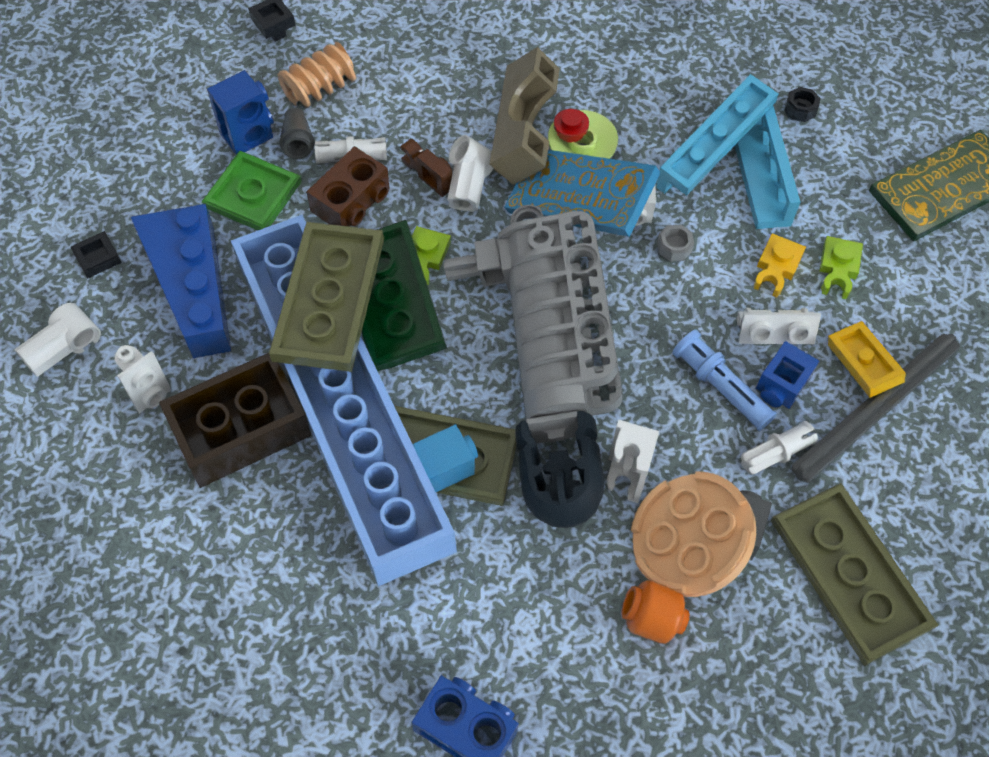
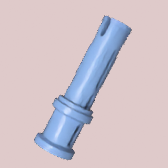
(712, 367)

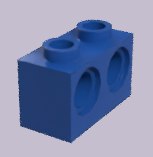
(241, 112)
(458, 735)

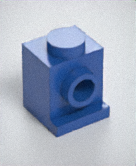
(786, 376)

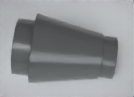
(296, 135)

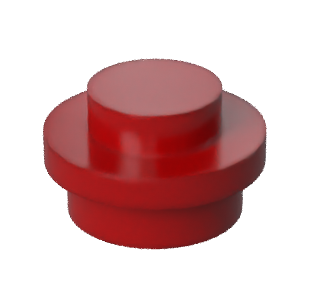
(571, 125)

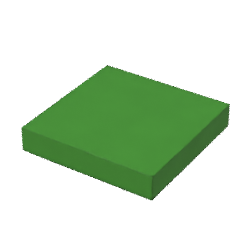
(252, 191)

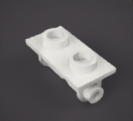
(778, 327)
(141, 377)

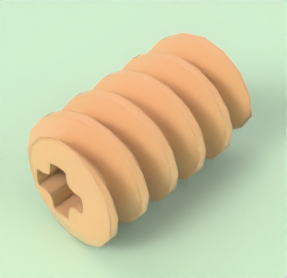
(317, 74)

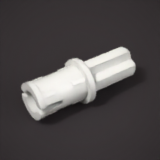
(778, 448)

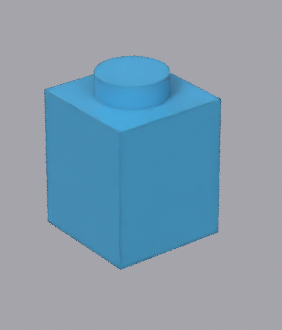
(447, 457)

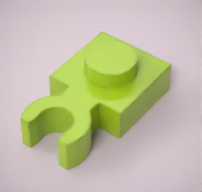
(430, 248)
(841, 262)

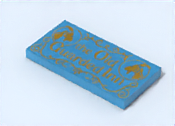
(602, 187)

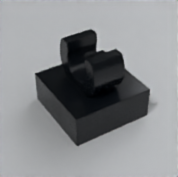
(272, 18)

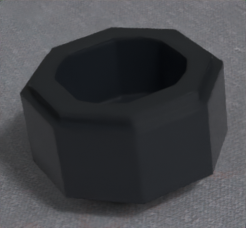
(802, 104)

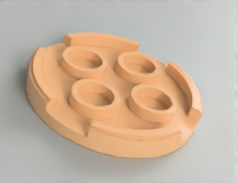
(694, 534)

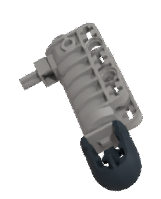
(554, 352)

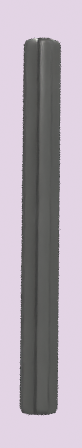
(874, 409)

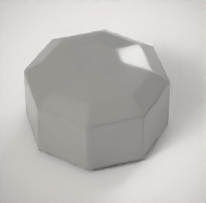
(675, 243)

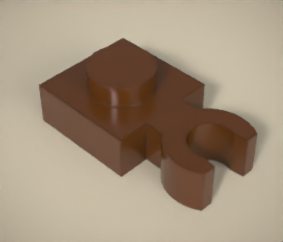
(432, 170)

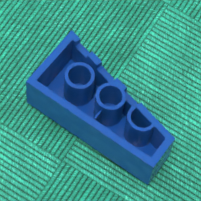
(187, 267)

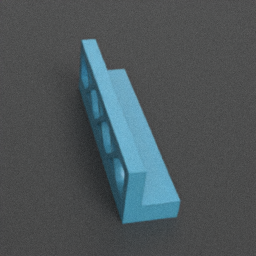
(716, 136)
(768, 174)

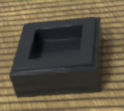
(96, 254)

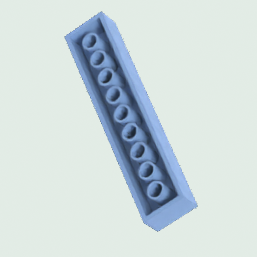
(354, 428)

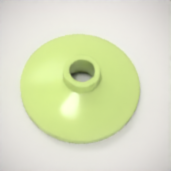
(600, 139)

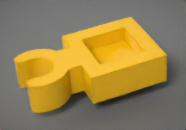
(778, 261)

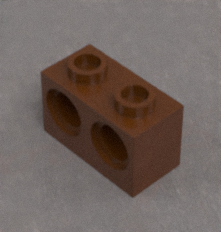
(349, 189)

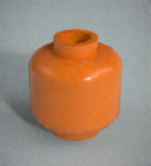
(655, 612)

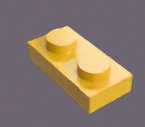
(866, 359)

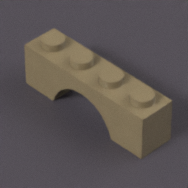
(517, 145)

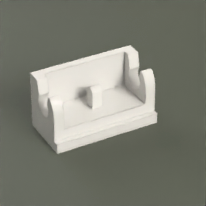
(631, 456)

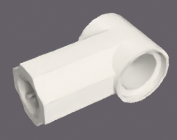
(470, 168)
(67, 332)

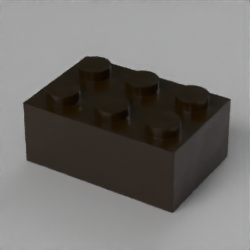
(235, 419)

